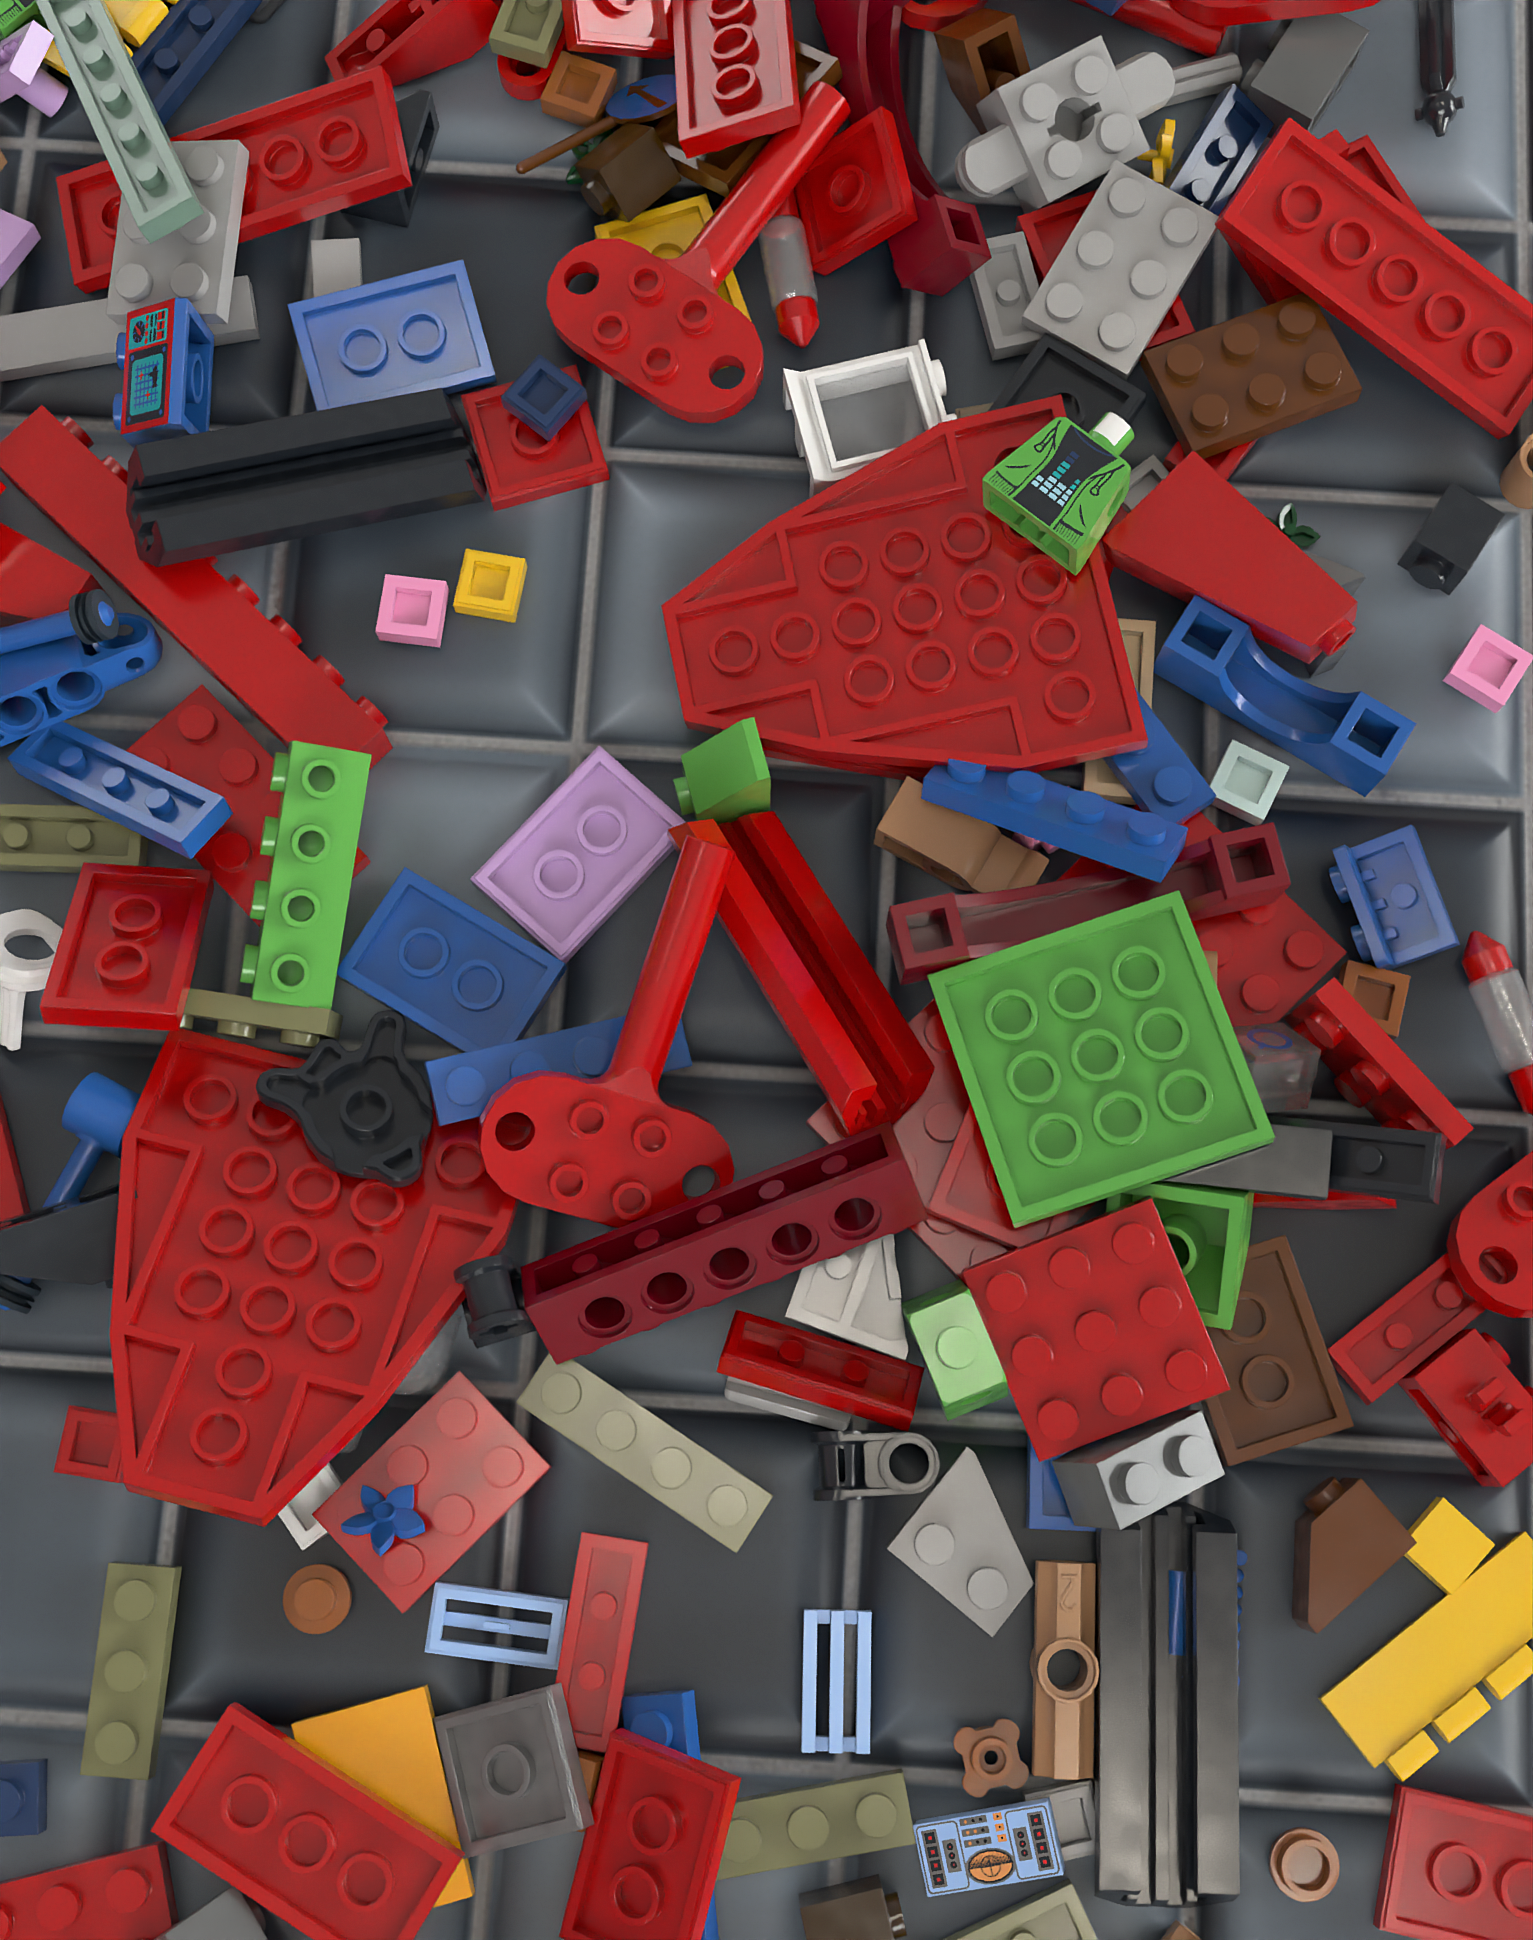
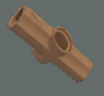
(1065, 1712)

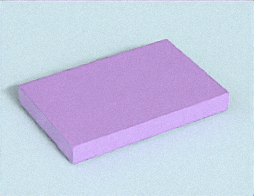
(579, 855)

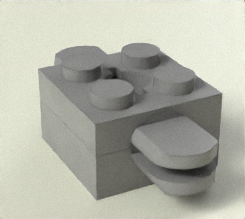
(1063, 124)

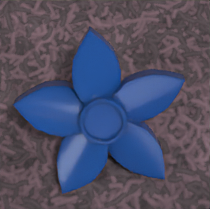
(385, 1517)

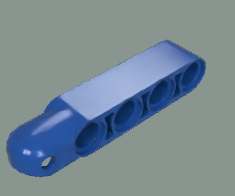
(70, 677)

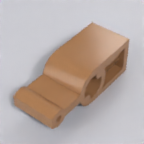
(955, 845)

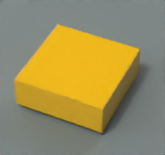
(490, 585)
(1446, 1545)

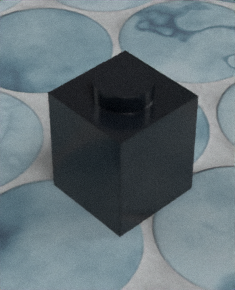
(1450, 540)

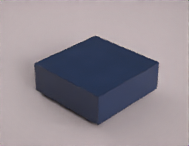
(544, 397)

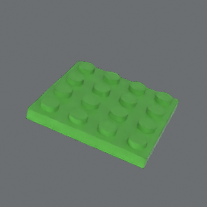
(1099, 1059)

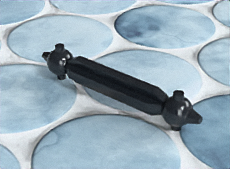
(1438, 64)

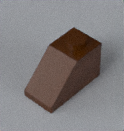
(981, 56)
(1341, 1549)

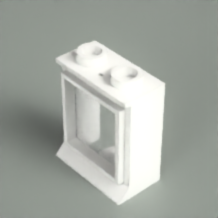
(862, 409)

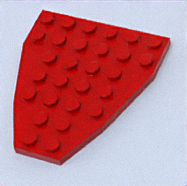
(910, 622)
(265, 1292)

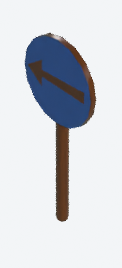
(634, 104)

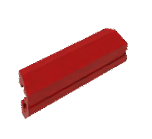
(814, 973)

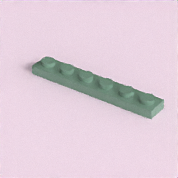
(122, 116)

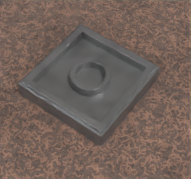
(513, 1771)

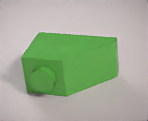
(725, 776)

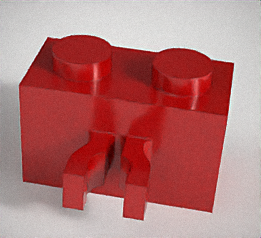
(1476, 1406)

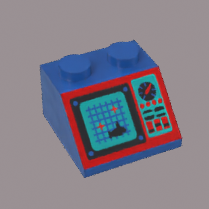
(165, 373)

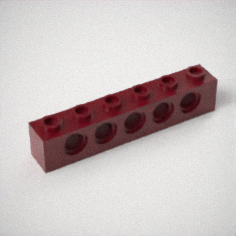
(721, 1243)

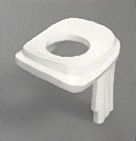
(19, 974)

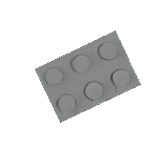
(196, 258)
(1121, 269)

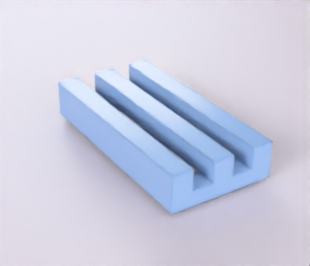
(440, 1616)
(836, 1741)

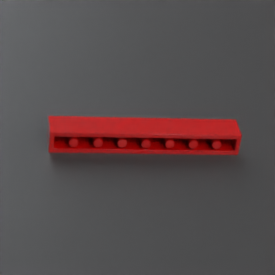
(188, 599)

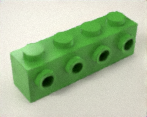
(307, 876)

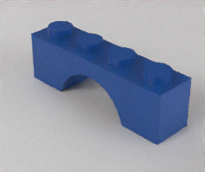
(1334, 732)

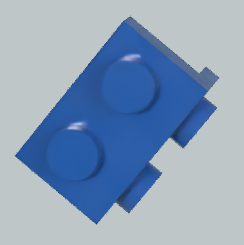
(1393, 899)

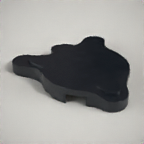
(361, 1107)

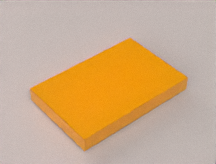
(395, 1754)

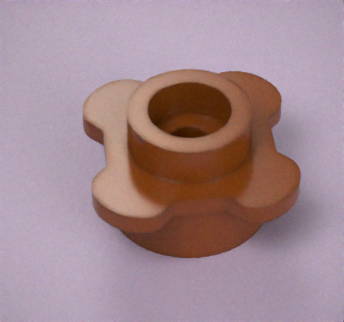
(976, 1743)

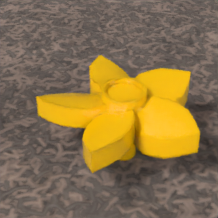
(1163, 155)

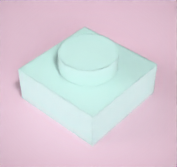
(1247, 782)

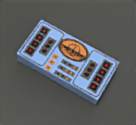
(989, 1847)

